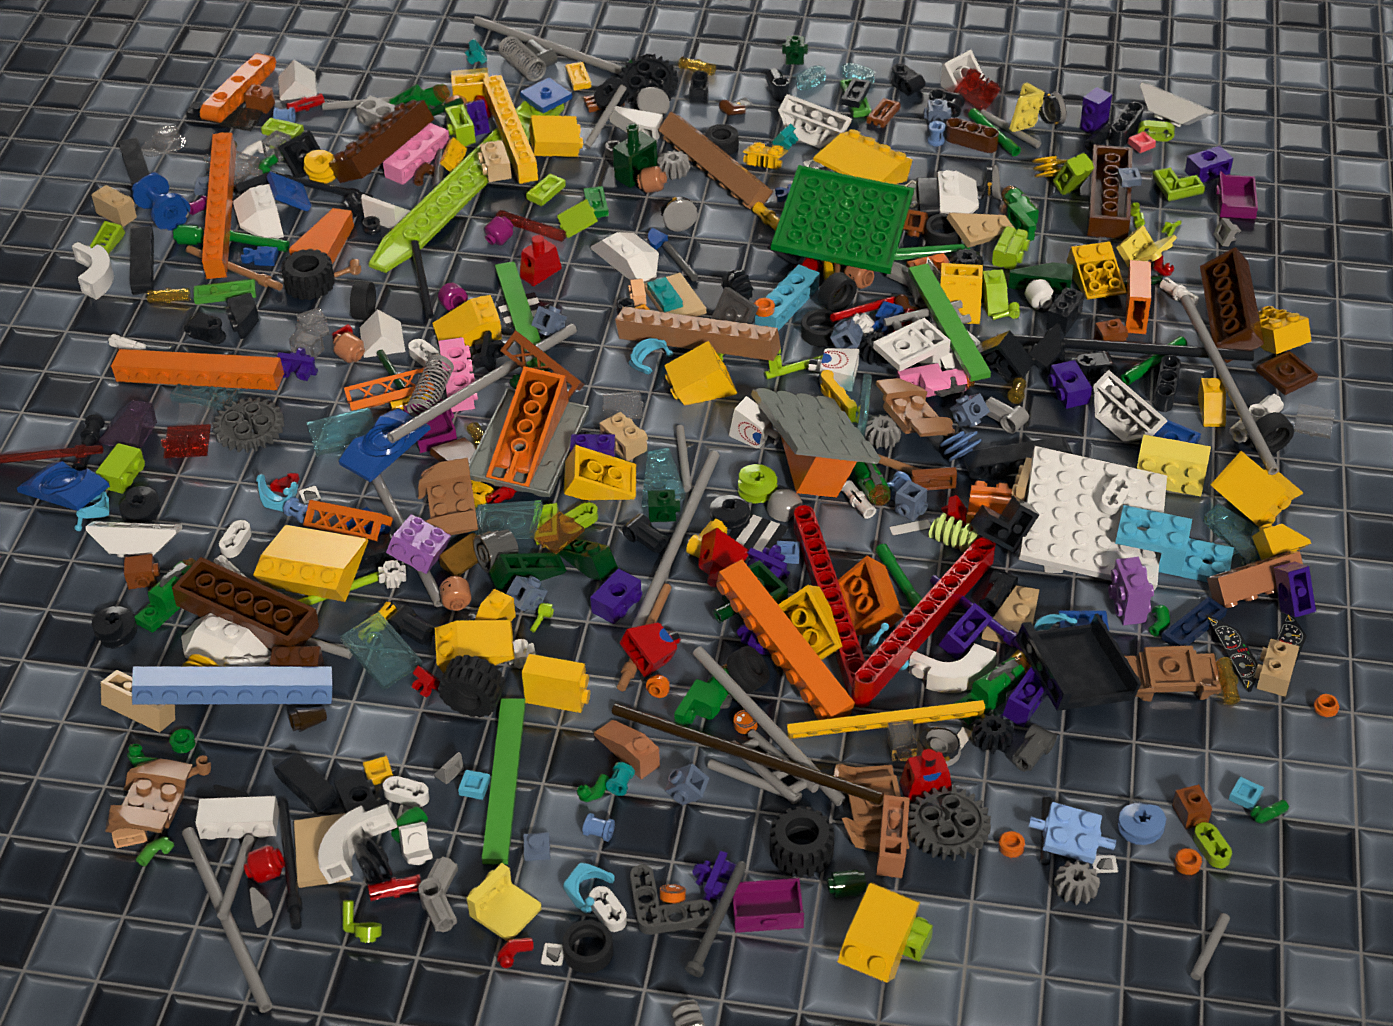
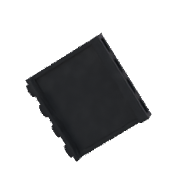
(1079, 664)

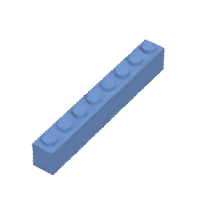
(231, 685)

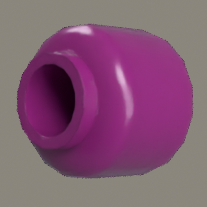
(498, 230)
(452, 296)

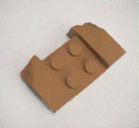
(910, 411)
(449, 496)
(1175, 671)
(152, 797)
(866, 816)

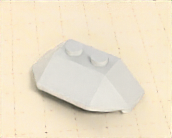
(1172, 106)
(812, 122)
(957, 193)
(258, 212)
(629, 256)
(1124, 410)
(132, 538)
(221, 640)

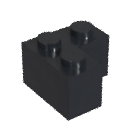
(1007, 355)
(1009, 526)

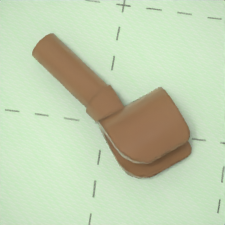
(354, 269)
(202, 767)

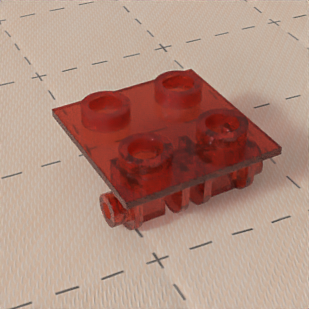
(976, 90)
(186, 441)

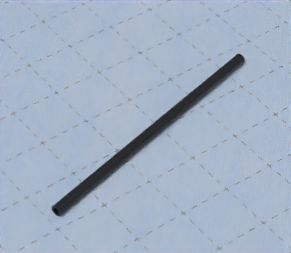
(1141, 348)

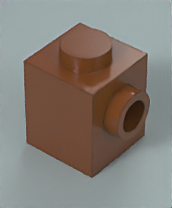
(259, 98)
(915, 223)
(1110, 331)
(141, 571)
(1192, 806)

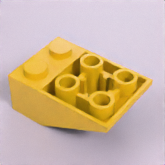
(469, 83)
(1096, 270)
(964, 284)
(1283, 329)

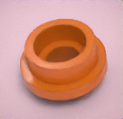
(658, 686)
(1326, 705)

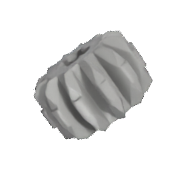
(674, 164)
(882, 431)
(1077, 882)
(687, 1014)

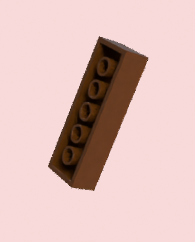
(381, 141)
(1108, 201)
(1231, 302)
(265, 612)

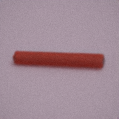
(534, 226)

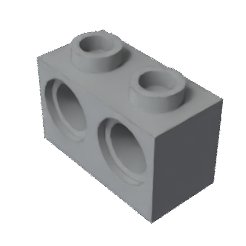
(372, 110)

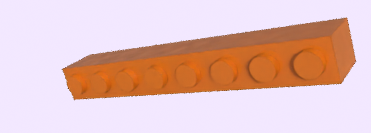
(198, 369)
(784, 642)

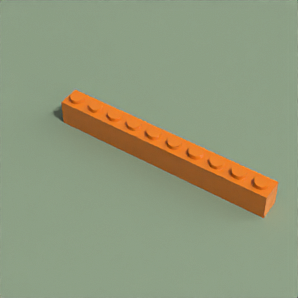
(219, 206)

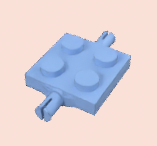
(1072, 832)

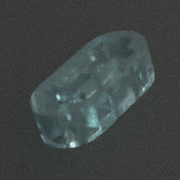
(853, 70)
(811, 77)

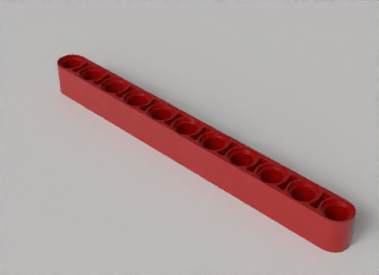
(823, 575)
(923, 619)

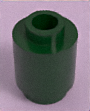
(846, 883)

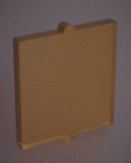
(558, 532)

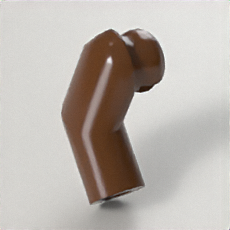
(731, 109)
(421, 171)
(902, 300)

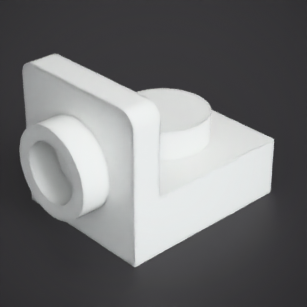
(415, 843)

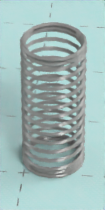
(517, 65)
(429, 364)

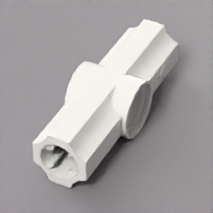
(1268, 405)

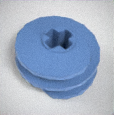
(960, 444)
(1141, 823)

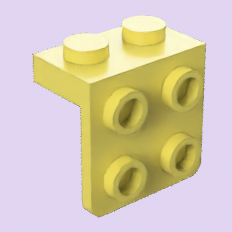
(1027, 108)
(1141, 247)
(501, 904)

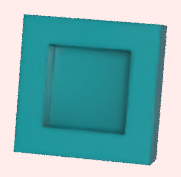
(475, 53)
(785, 136)

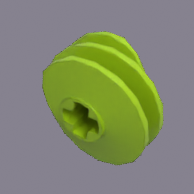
(756, 483)

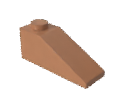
(630, 747)
(893, 836)

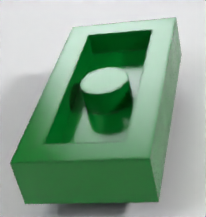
(597, 200)

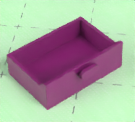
(1237, 196)
(441, 430)
(768, 905)

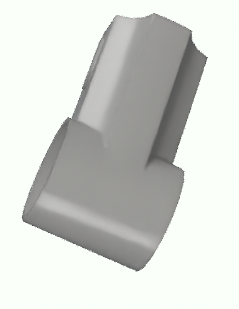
(1010, 418)

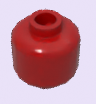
(264, 864)

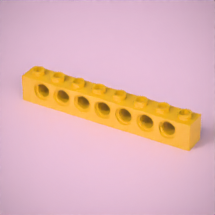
(510, 129)

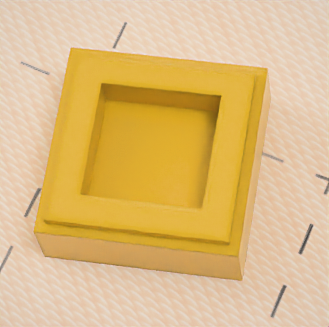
(378, 770)

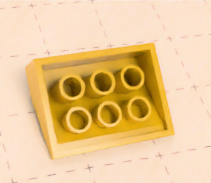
(864, 158)
(311, 562)

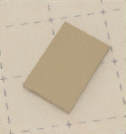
(691, 303)
(308, 838)

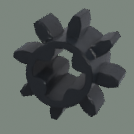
(354, 203)

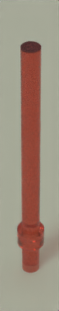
(78, 451)

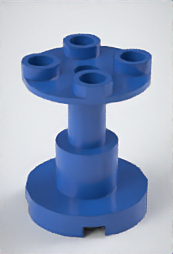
(167, 208)

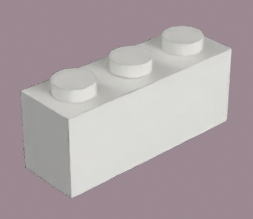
(237, 817)

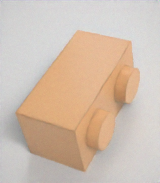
(637, 292)
(128, 837)

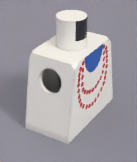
(839, 361)
(752, 425)

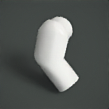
(251, 149)

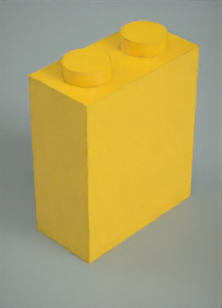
(555, 136)
(555, 683)

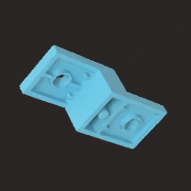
(1170, 537)

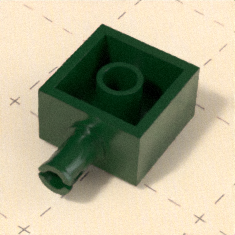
(633, 155)
(771, 583)

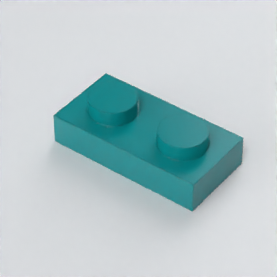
(665, 294)

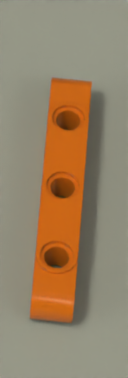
(231, 92)

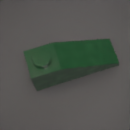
(1056, 274)
(525, 565)

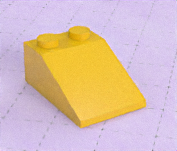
(470, 321)
(598, 476)
(813, 619)
(479, 638)
(879, 933)

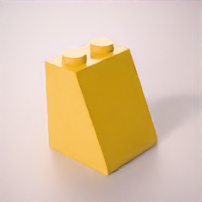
(699, 376)
(1252, 490)

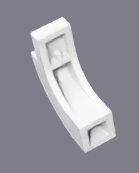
(100, 273)
(953, 676)
(338, 843)

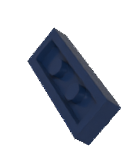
(1193, 623)

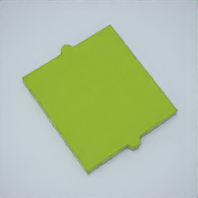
(577, 218)

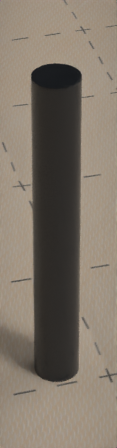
(1045, 856)

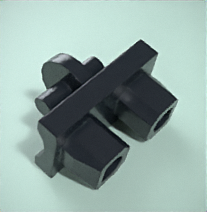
(488, 352)

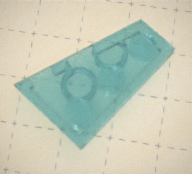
(661, 475)
(1235, 531)

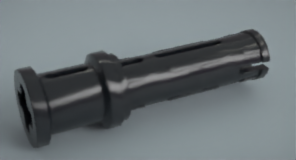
(89, 437)

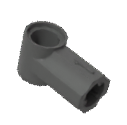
(548, 55)
(1035, 744)

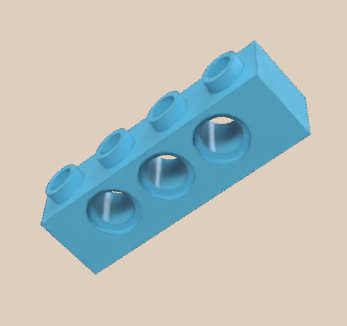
(790, 296)

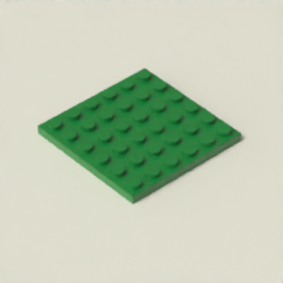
(843, 219)

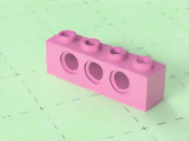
(418, 150)
(460, 377)

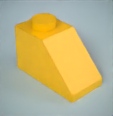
(1212, 402)
(1278, 539)
(497, 607)

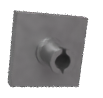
(734, 308)

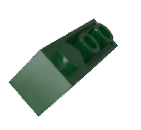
(590, 558)

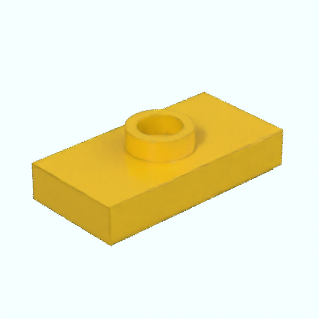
(578, 76)
(453, 154)

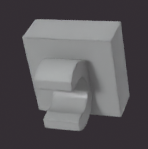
(1226, 232)

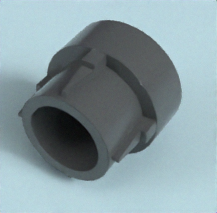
(491, 545)

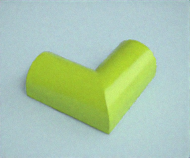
(1177, 188)

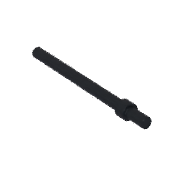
(323, 186)
(294, 902)

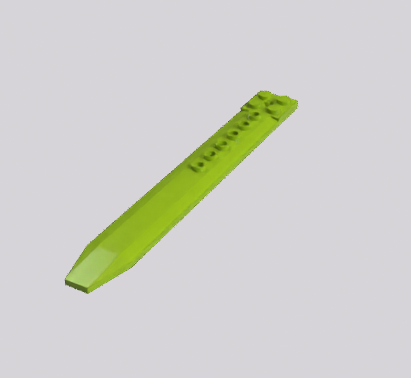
(443, 201)

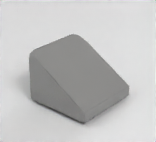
(450, 769)
(260, 907)

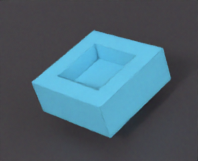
(474, 784)
(1246, 793)

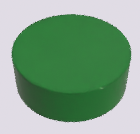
(182, 741)

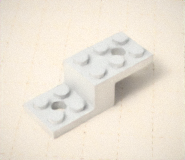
(921, 343)

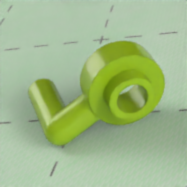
(365, 931)

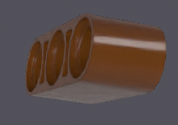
(972, 135)

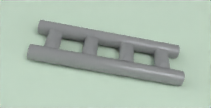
(914, 316)
(773, 778)

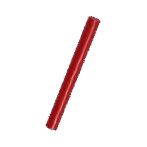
(860, 309)

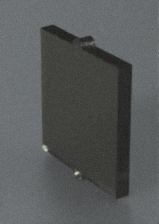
(242, 119)

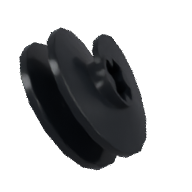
(606, 91)
(140, 505)
(732, 511)
(114, 626)
(371, 858)

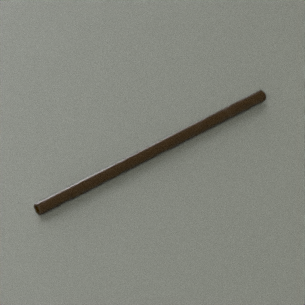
(748, 754)

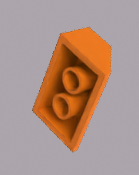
(870, 596)

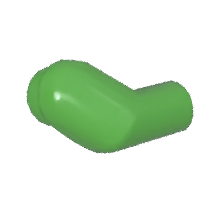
(149, 851)

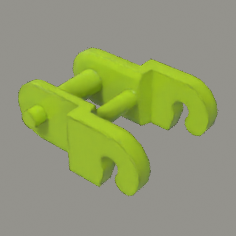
(1138, 216)

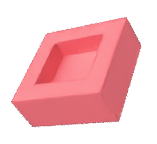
(1141, 142)

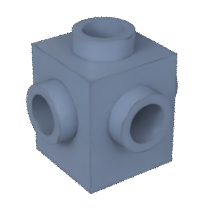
(937, 111)
(548, 320)
(847, 334)
(969, 410)
(911, 500)
(527, 593)
(687, 784)

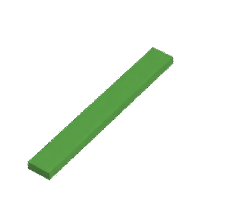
(518, 305)
(949, 322)
(504, 782)

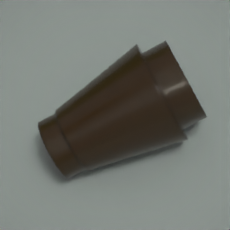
(305, 718)

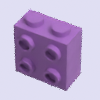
(418, 544)
(1131, 590)

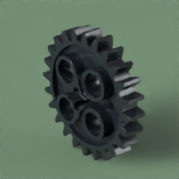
(656, 68)

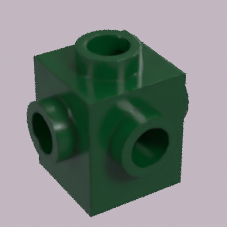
(795, 50)
(663, 505)

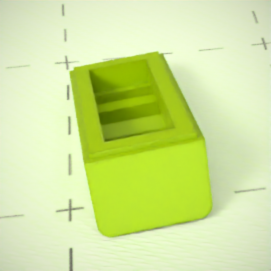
(108, 228)

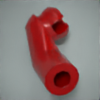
(1164, 270)
(510, 949)

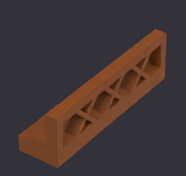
(541, 357)

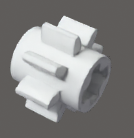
(865, 323)
(392, 574)
(521, 652)

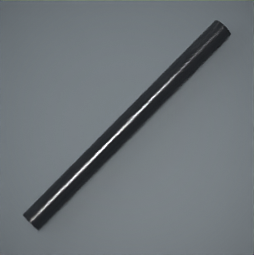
(422, 279)

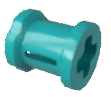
(618, 783)

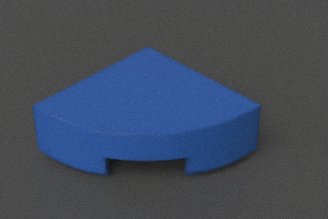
(656, 238)

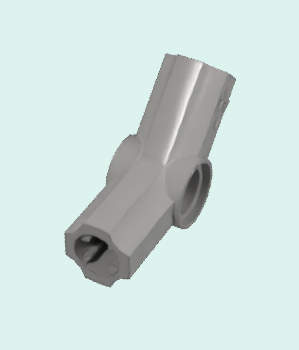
(900, 274)
(438, 884)

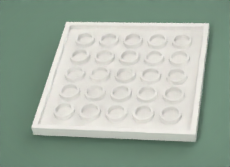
(1071, 526)

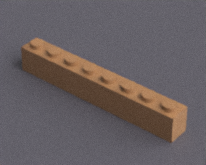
(715, 161)
(693, 331)

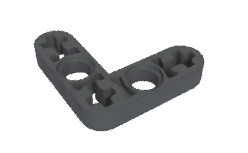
(660, 914)

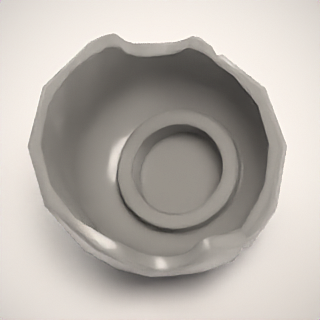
(782, 504)

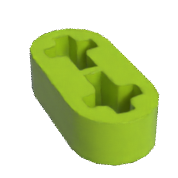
(1156, 130)
(584, 514)
(1216, 843)

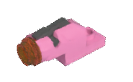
(937, 381)

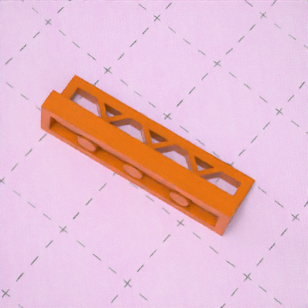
(386, 397)
(360, 516)

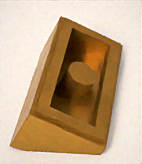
(459, 556)

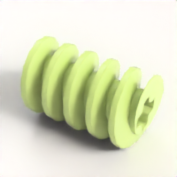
(952, 534)

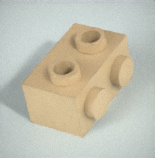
(494, 161)
(114, 205)
(628, 437)
(1277, 667)

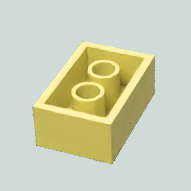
(1179, 460)

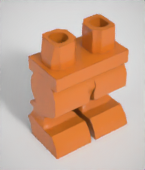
(991, 497)

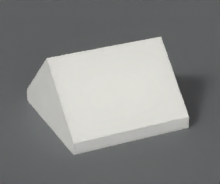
(956, 69)
(297, 82)
(387, 213)
(382, 333)

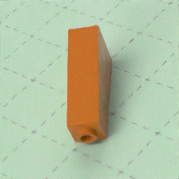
(327, 234)
(1138, 296)

